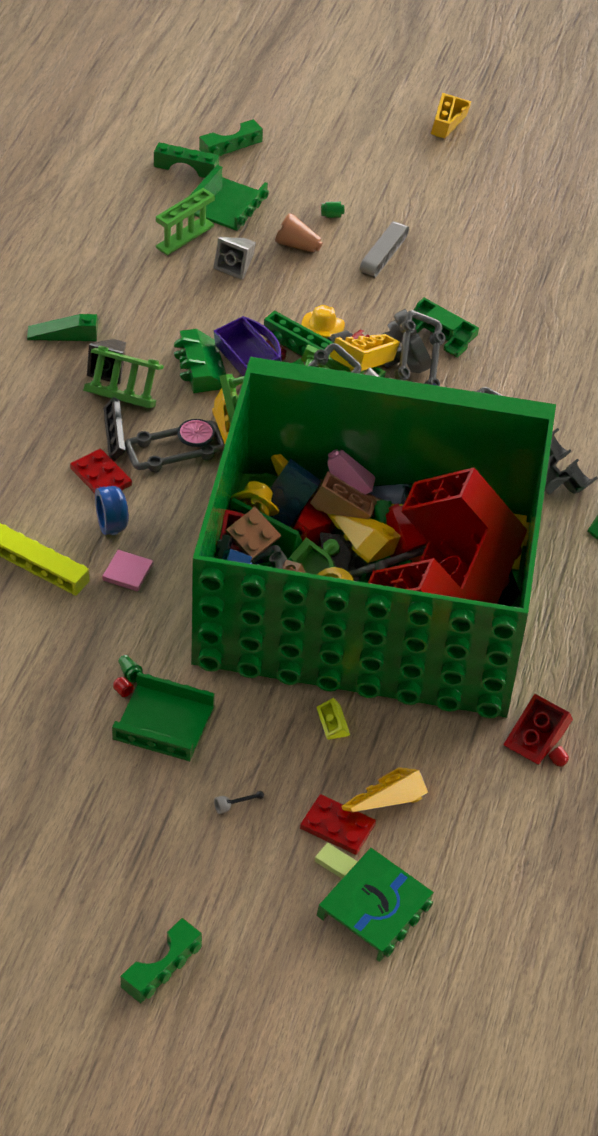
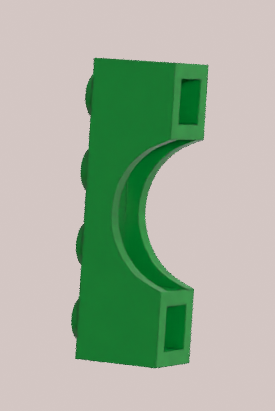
(249, 134)
(167, 155)
(142, 979)

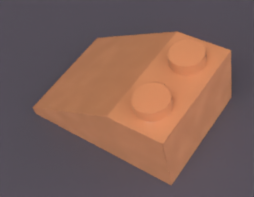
(340, 498)

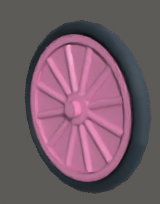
(196, 432)

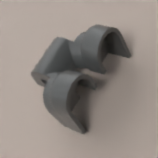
(418, 356)
(571, 477)

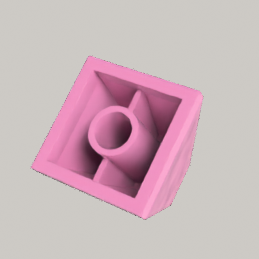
(350, 471)

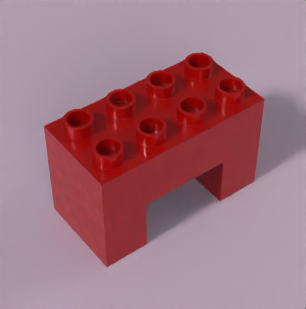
(468, 536)

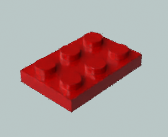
(100, 471)
(337, 826)

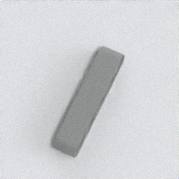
(384, 249)

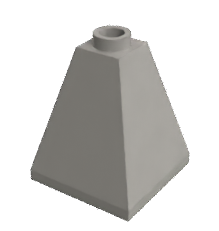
(234, 256)

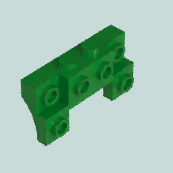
(456, 329)

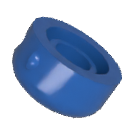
(111, 510)

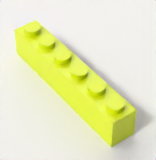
(42, 561)

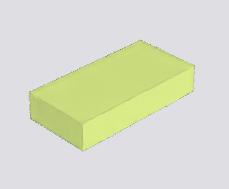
(335, 860)

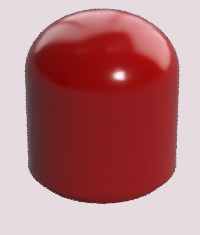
(123, 686)
(559, 756)

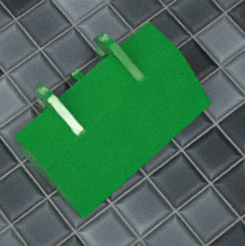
(200, 360)

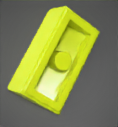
(333, 719)

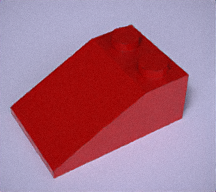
(538, 729)

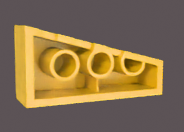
(367, 351)

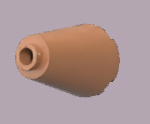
(298, 235)

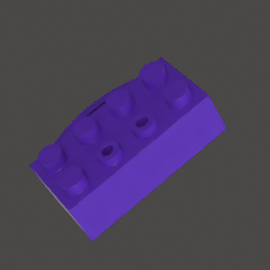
(243, 340)

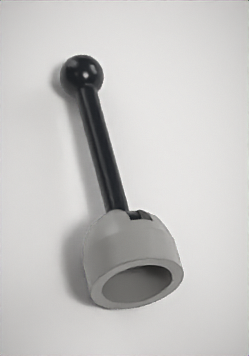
(223, 803)

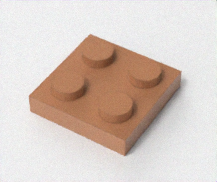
(253, 533)

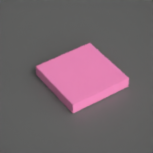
(127, 570)

